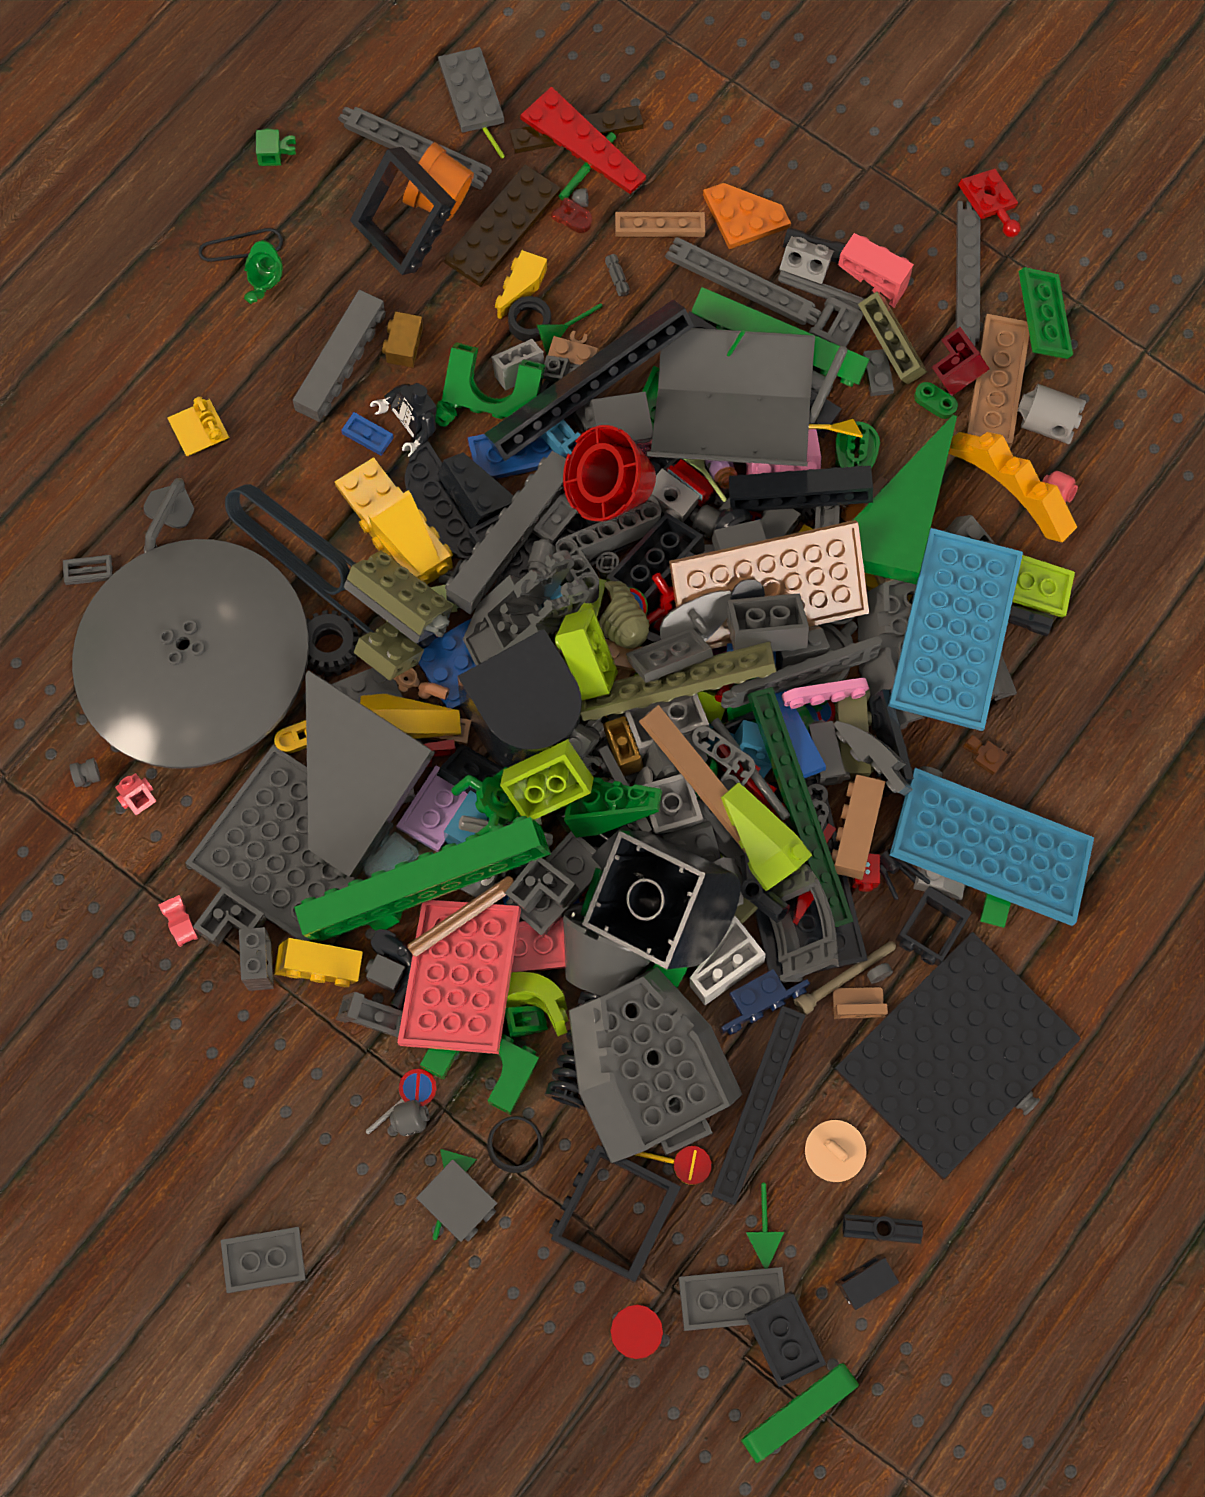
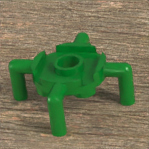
(487, 801)

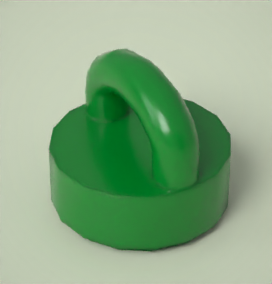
(444, 412)

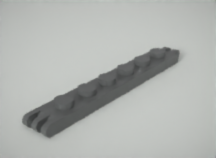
(394, 136)
(968, 271)
(742, 282)
(805, 671)

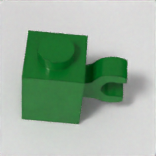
(270, 147)

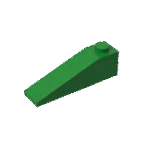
(610, 807)

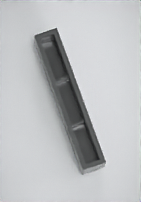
(339, 356)

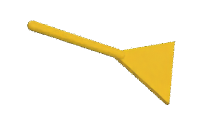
(846, 427)

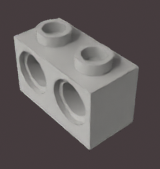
(805, 265)

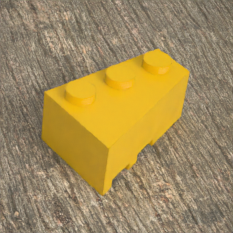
(318, 962)

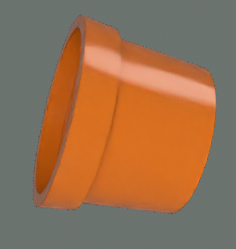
(447, 173)

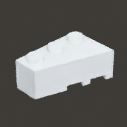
(728, 964)

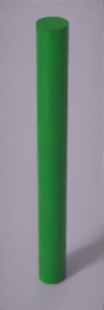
(579, 176)

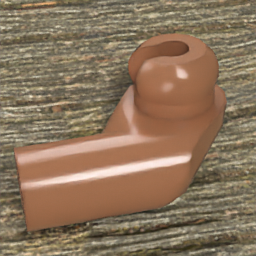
(427, 689)

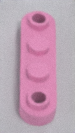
(829, 691)

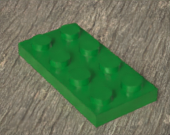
(1045, 313)

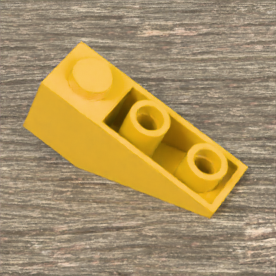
(525, 280)

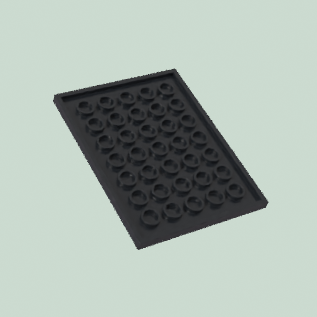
(957, 1055)

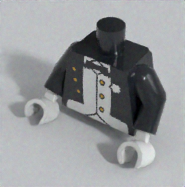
(414, 411)

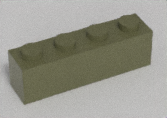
(892, 338)
(856, 714)

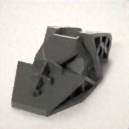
(515, 608)

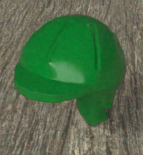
(263, 270)

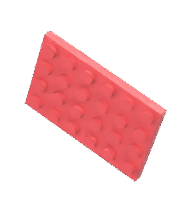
(461, 982)

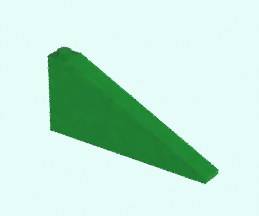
(901, 514)

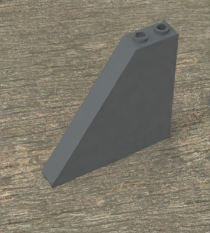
(355, 775)

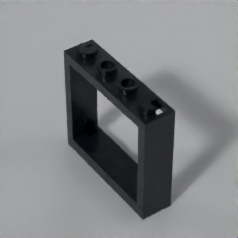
(393, 161)
(571, 1202)

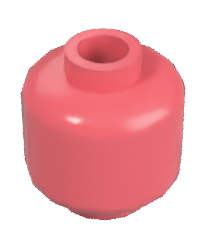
(1065, 484)

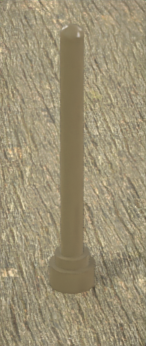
(806, 1002)

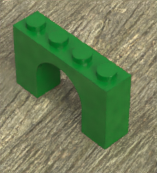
(462, 390)
(516, 1071)

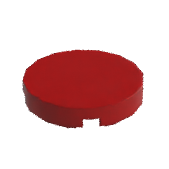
(636, 1331)

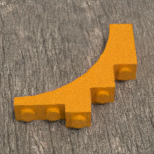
(1016, 474)

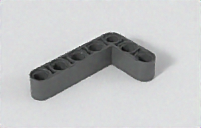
(604, 538)

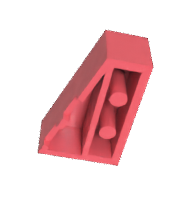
(876, 266)

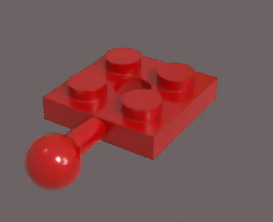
(996, 203)

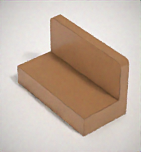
(859, 1003)

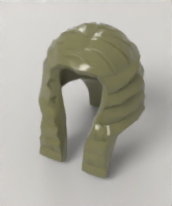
(624, 619)

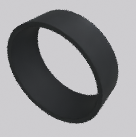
(515, 1169)

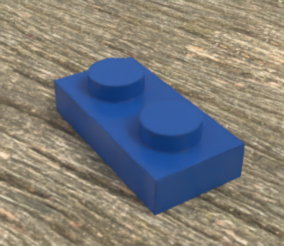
(367, 434)

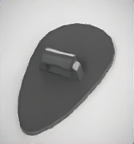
(702, 614)

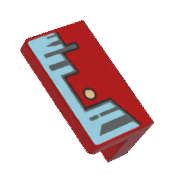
(693, 480)

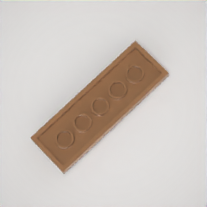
(999, 389)

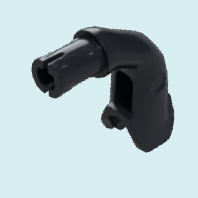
(388, 944)

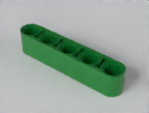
(799, 1412)

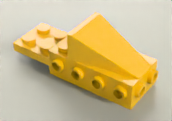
(395, 522)

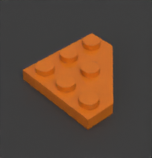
(743, 215)

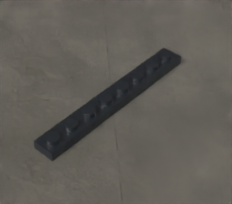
(758, 1106)

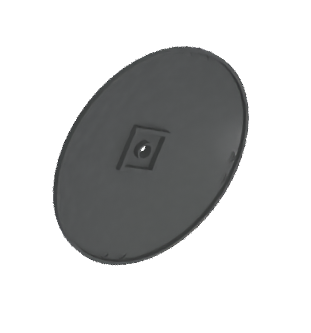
(217, 693)

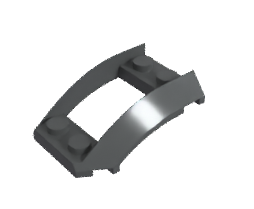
(817, 955)

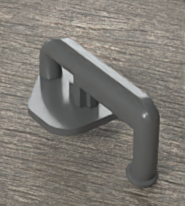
(168, 507)

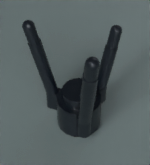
(893, 865)

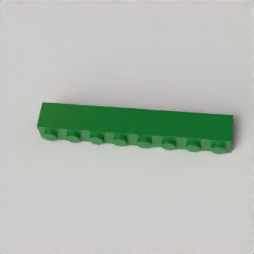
(736, 317)

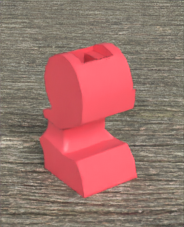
(179, 921)

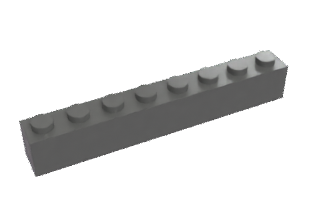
(507, 535)

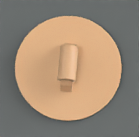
(835, 1151)

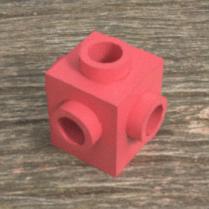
(135, 793)

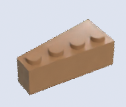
(858, 827)

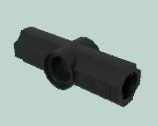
(898, 1229)

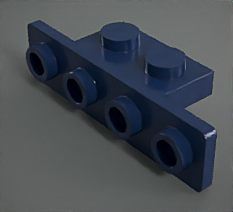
(760, 996)

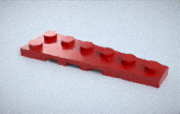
(569, 129)

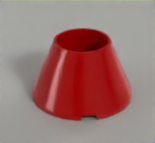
(593, 471)

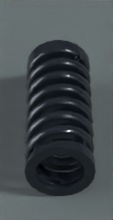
(566, 1069)

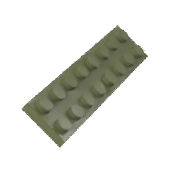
(711, 674)

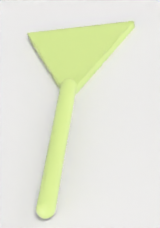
(699, 464)

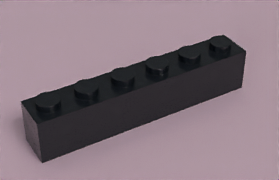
(802, 488)

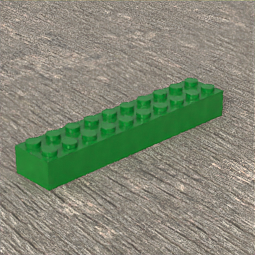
(422, 879)

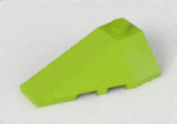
(768, 842)

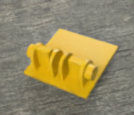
(198, 426)

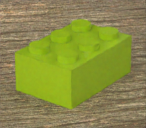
(587, 653)
(547, 781)

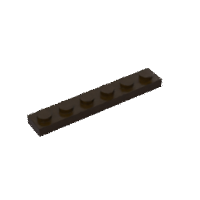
(612, 121)

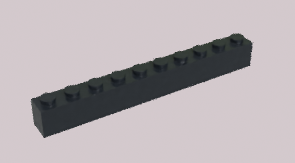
(589, 379)

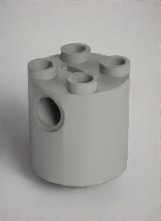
(1051, 413)

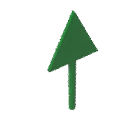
(765, 1242)

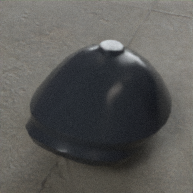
(731, 517)

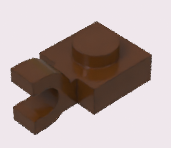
(987, 756)

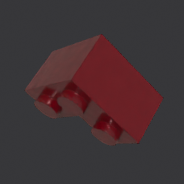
(962, 364)

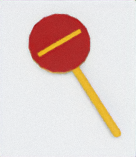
(690, 1164)

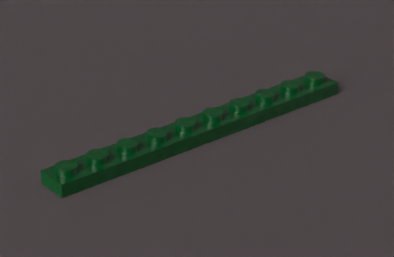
(797, 799)

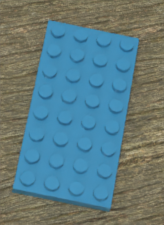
(956, 629)
(993, 847)

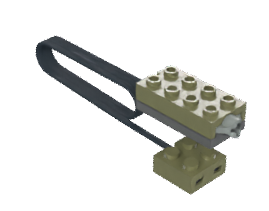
(379, 582)

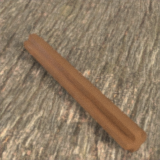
(460, 917)

